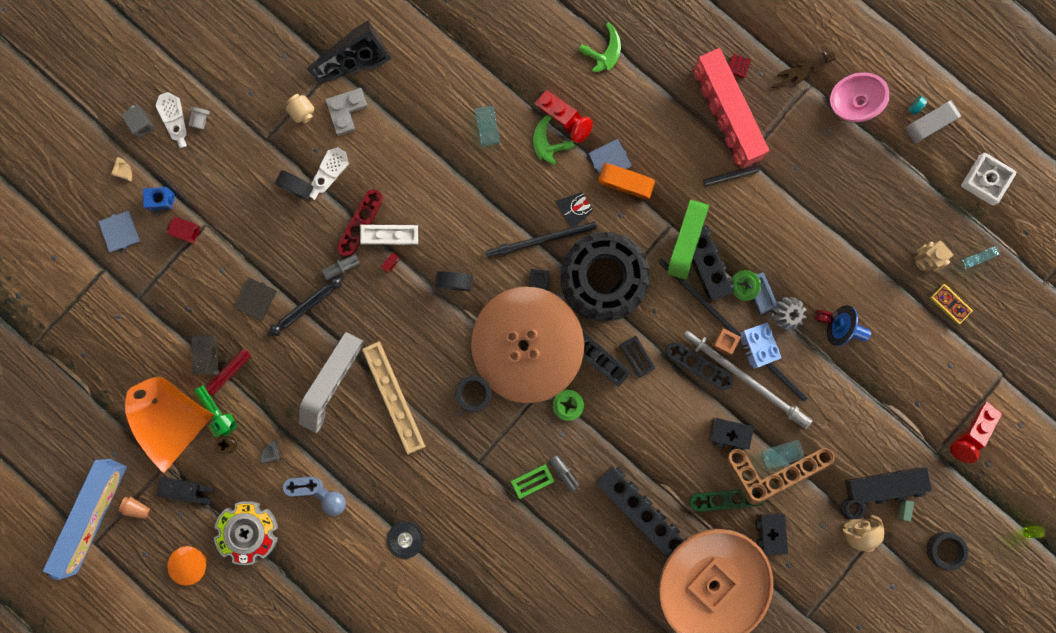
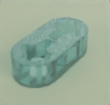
(981, 257)

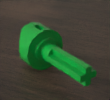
(220, 423)

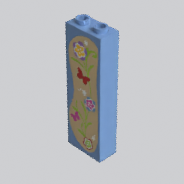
(84, 519)

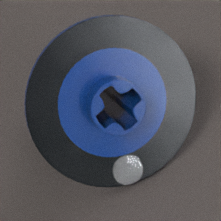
(844, 327)

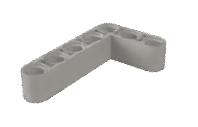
(315, 401)

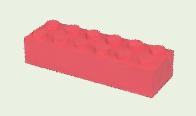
(730, 108)

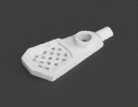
(172, 121)
(327, 173)

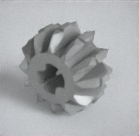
(796, 311)

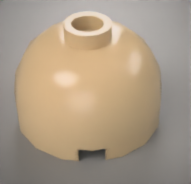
(864, 533)

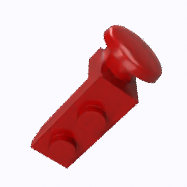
(567, 116)
(967, 445)

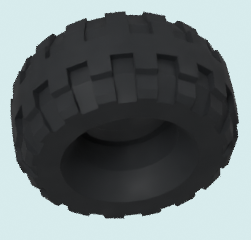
(604, 306)

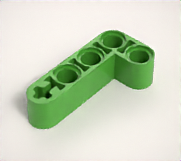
(688, 239)

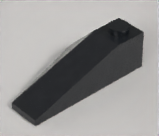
(355, 52)

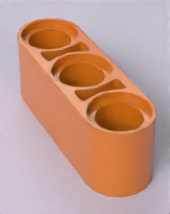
(626, 181)

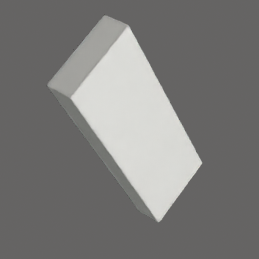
(389, 234)

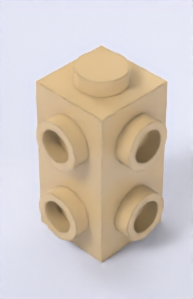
(932, 256)

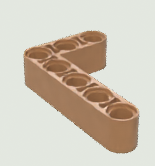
(779, 477)

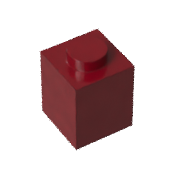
(183, 229)

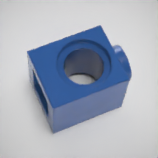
(150, 198)

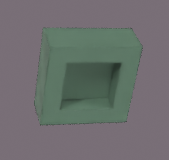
(905, 510)

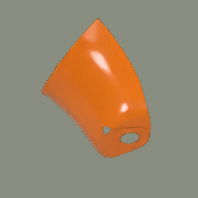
(166, 426)

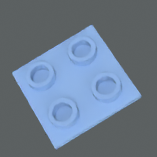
(761, 345)

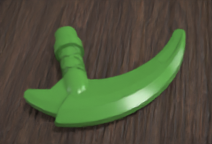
(610, 56)
(541, 145)

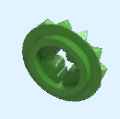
(739, 290)
(576, 400)

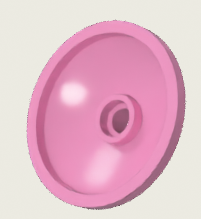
(856, 90)

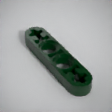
(726, 504)

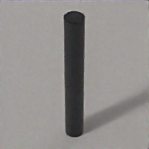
(731, 175)

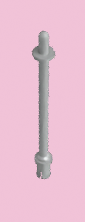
(791, 412)

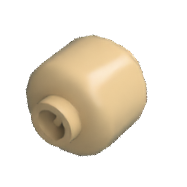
(299, 108)

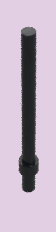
(504, 249)

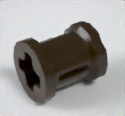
(229, 440)

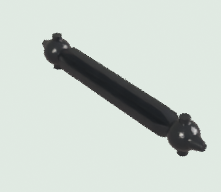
(305, 306)

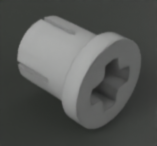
(198, 117)

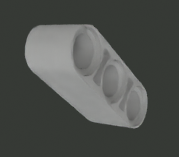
(932, 122)

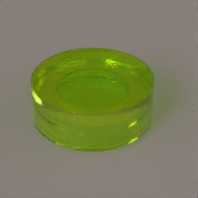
(1034, 531)

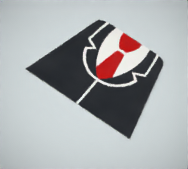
(574, 208)

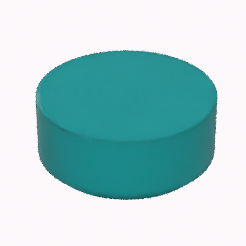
(917, 105)

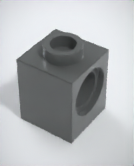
(137, 121)

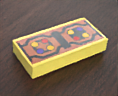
(951, 304)

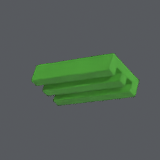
(518, 488)

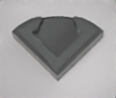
(270, 453)

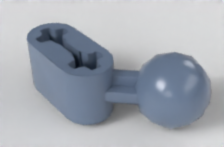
(332, 502)

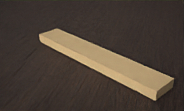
(393, 398)

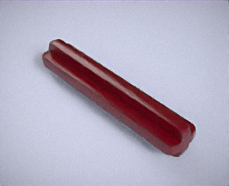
(236, 363)

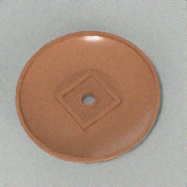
(553, 341)
(741, 589)

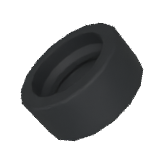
(294, 185)
(453, 281)
(473, 379)
(962, 555)

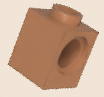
(726, 342)

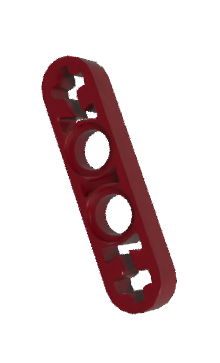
(357, 221)

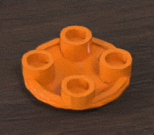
(186, 565)

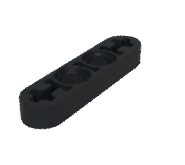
(700, 364)

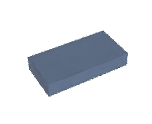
(765, 300)

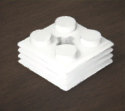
(999, 179)

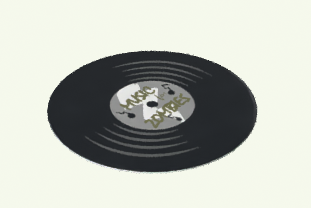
(405, 540)

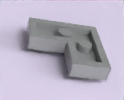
(341, 107)

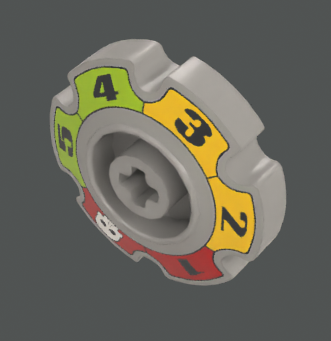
(256, 543)

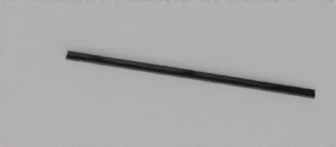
(786, 381)

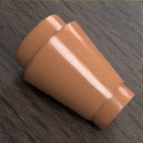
(133, 508)

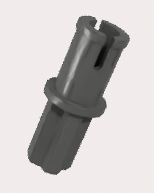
(340, 266)
(564, 473)

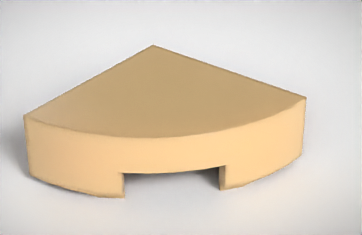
(122, 170)

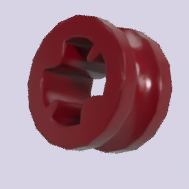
(823, 316)

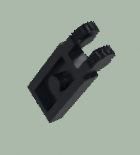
(182, 490)

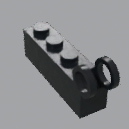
(883, 487)

